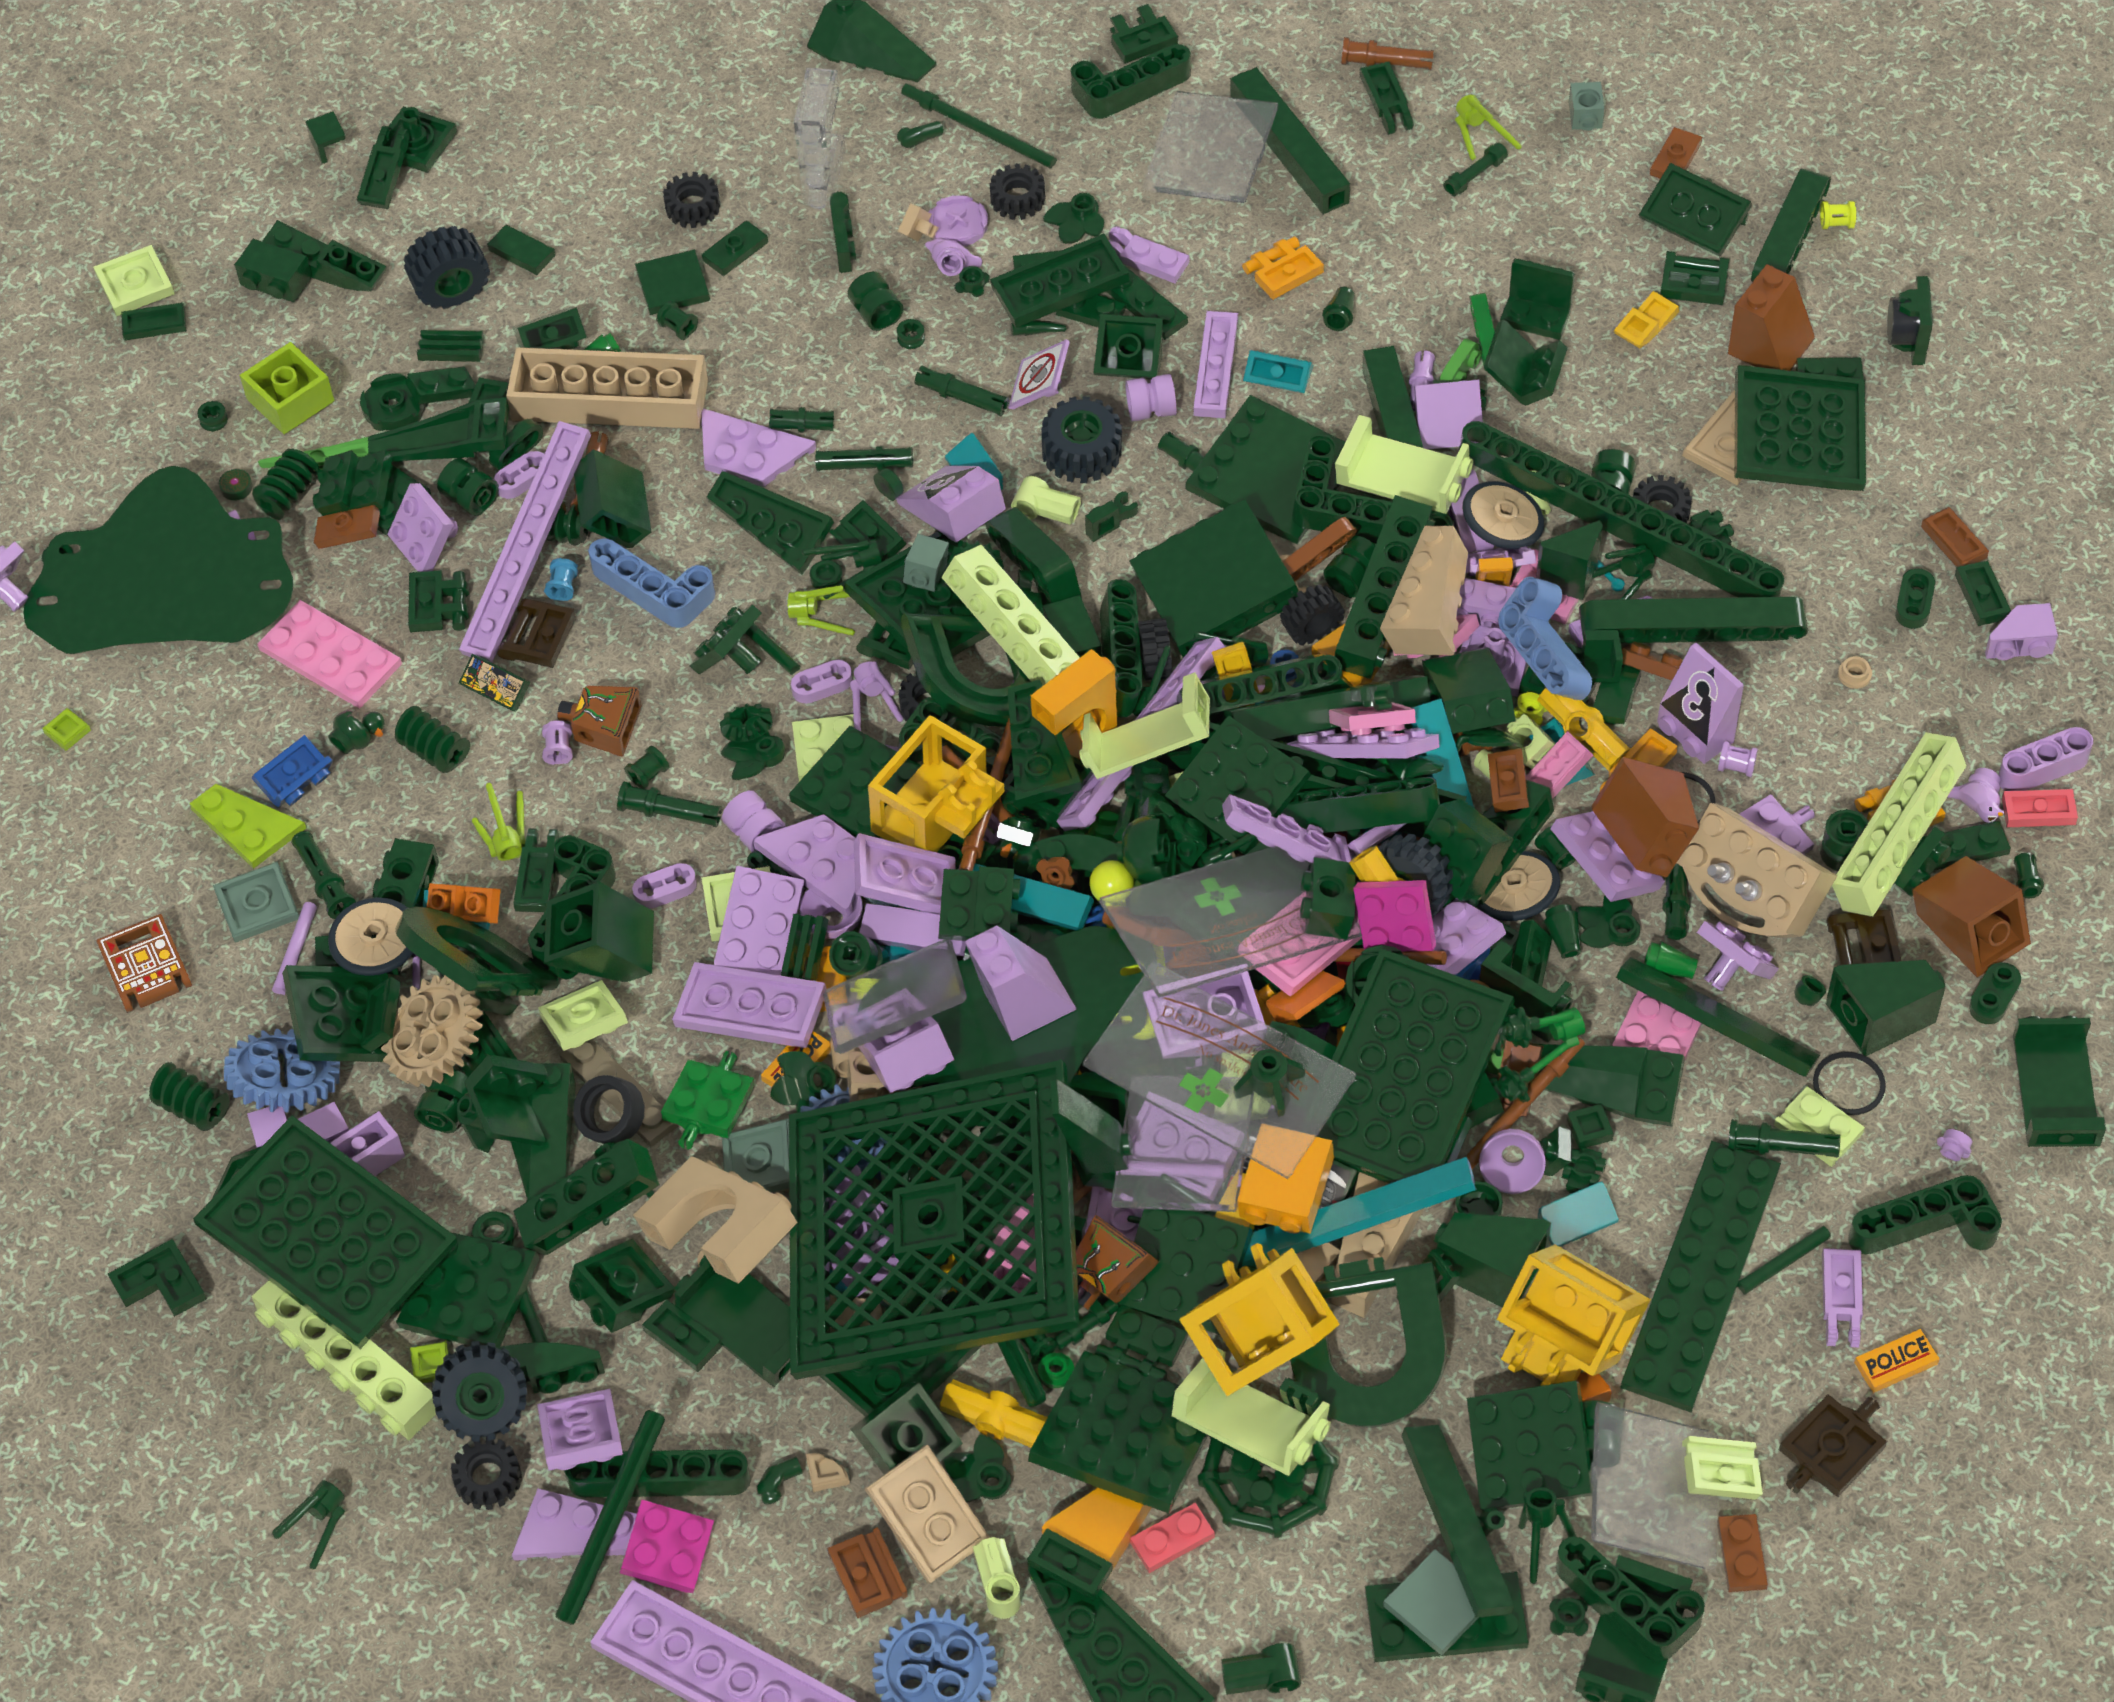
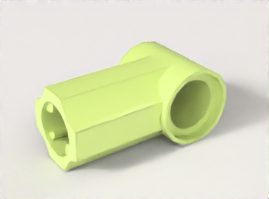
(1037, 499)
(997, 1576)

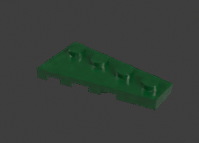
(771, 519)
(1039, 757)

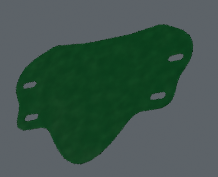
(161, 572)
(1089, 970)

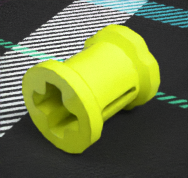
(1828, 210)

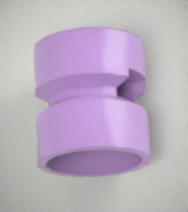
(1150, 397)
(750, 818)

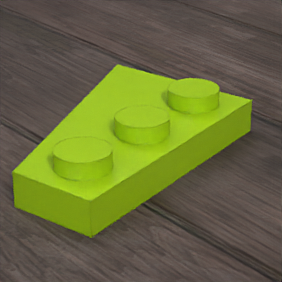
(245, 824)

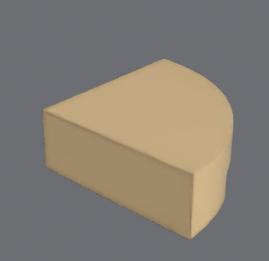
(825, 1472)

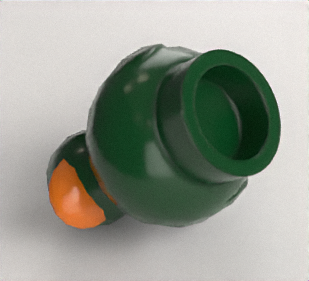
(352, 734)
(1023, 859)

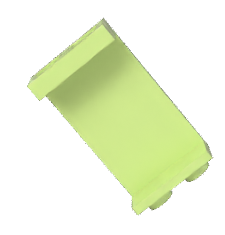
(1401, 469)
(1148, 735)
(1249, 1420)

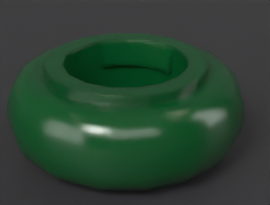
(495, 1218)

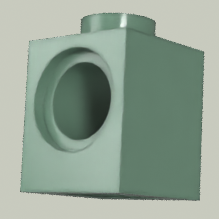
(1586, 105)
(925, 562)

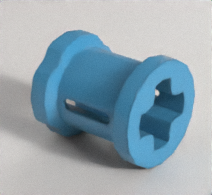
(561, 579)

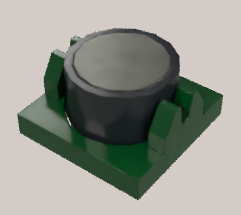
(1911, 320)

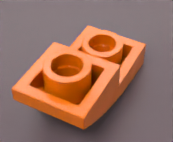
(466, 902)

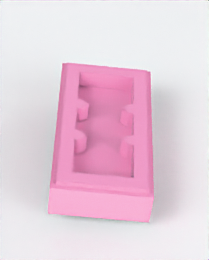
(1560, 764)

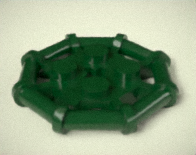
(1266, 1493)

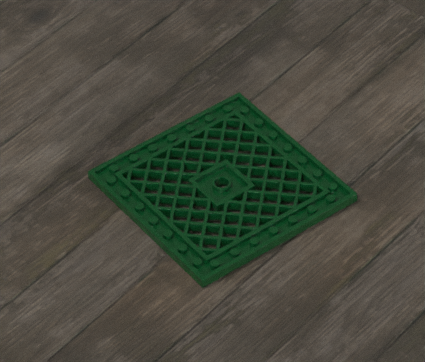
(823, 1132)

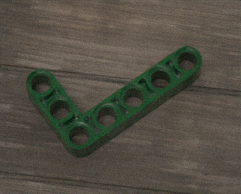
(1320, 507)

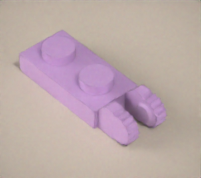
(1148, 255)
(1842, 1293)

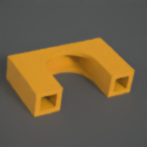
(1076, 691)

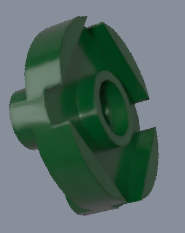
(376, 400)

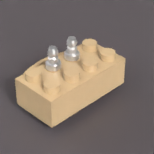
(1754, 874)

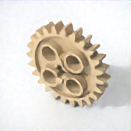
(432, 1031)

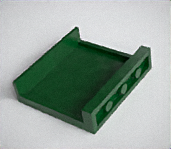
(1215, 577)

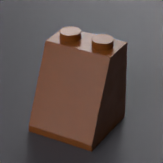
(1771, 322)
(1647, 814)
(1974, 914)

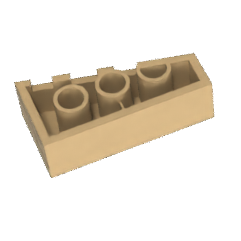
(1427, 598)
(1377, 1241)

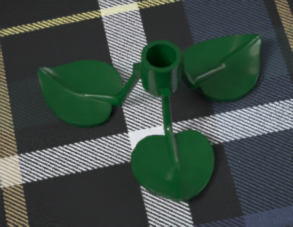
(1421, 766)

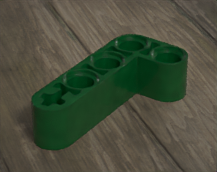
(1131, 84)
(1036, 553)
(976, 732)
(580, 872)
(1876, 1230)
(1626, 1594)

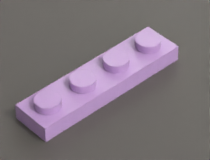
(1215, 364)

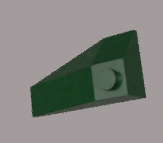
(863, 37)
(554, 1112)
(1090, 1131)

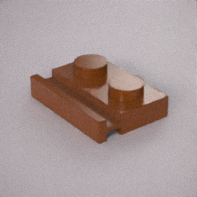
(867, 1572)

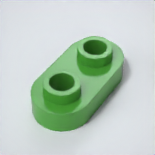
(1463, 359)

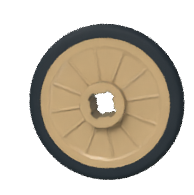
(1503, 515)
(1524, 889)
(352, 942)

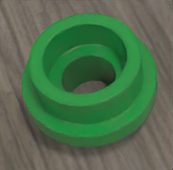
(1055, 1379)

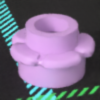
(1955, 1145)

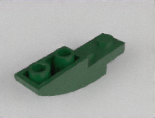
(330, 262)
(556, 1364)

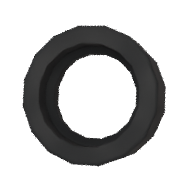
(585, 1106)

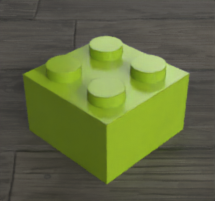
(287, 388)

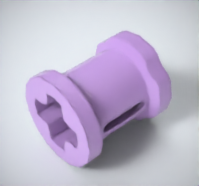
(557, 743)
(1737, 759)

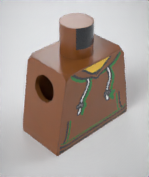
(603, 717)
(1109, 1263)

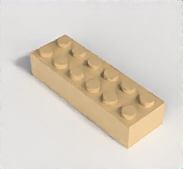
(607, 387)

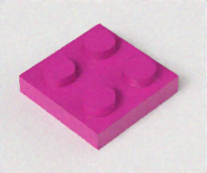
(1395, 915)
(666, 1546)

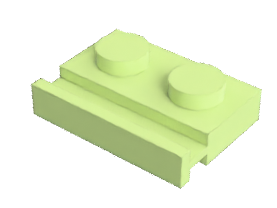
(1816, 1114)
(1722, 1468)

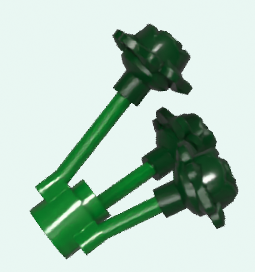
(1517, 1029)

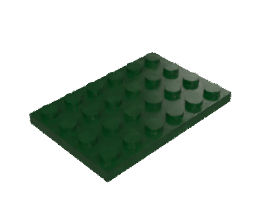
(1417, 1061)
(325, 1231)

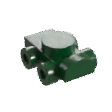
(1709, 524)
(1583, 1174)

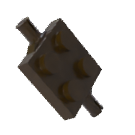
(1833, 1445)

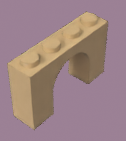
(703, 1188)

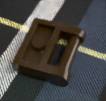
(545, 637)
(1874, 934)

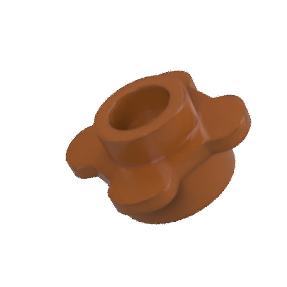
(1059, 865)

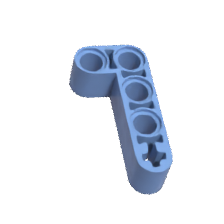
(669, 600)
(1527, 627)

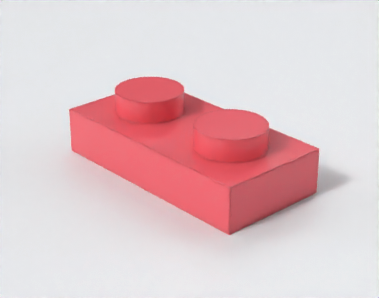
(2039, 808)
(1172, 1537)

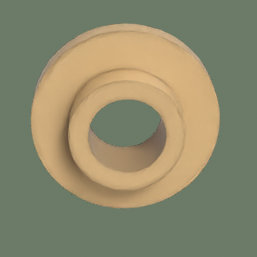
(1857, 665)

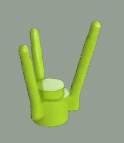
(1473, 113)
(804, 604)
(506, 842)

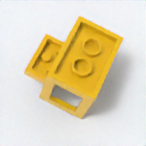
(938, 796)
(1260, 1317)
(1568, 1318)

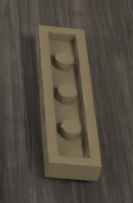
(591, 1061)

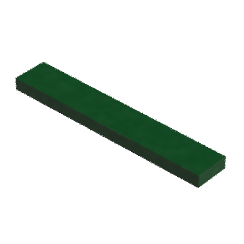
(1718, 1017)
(1457, 1521)

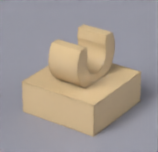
(916, 223)

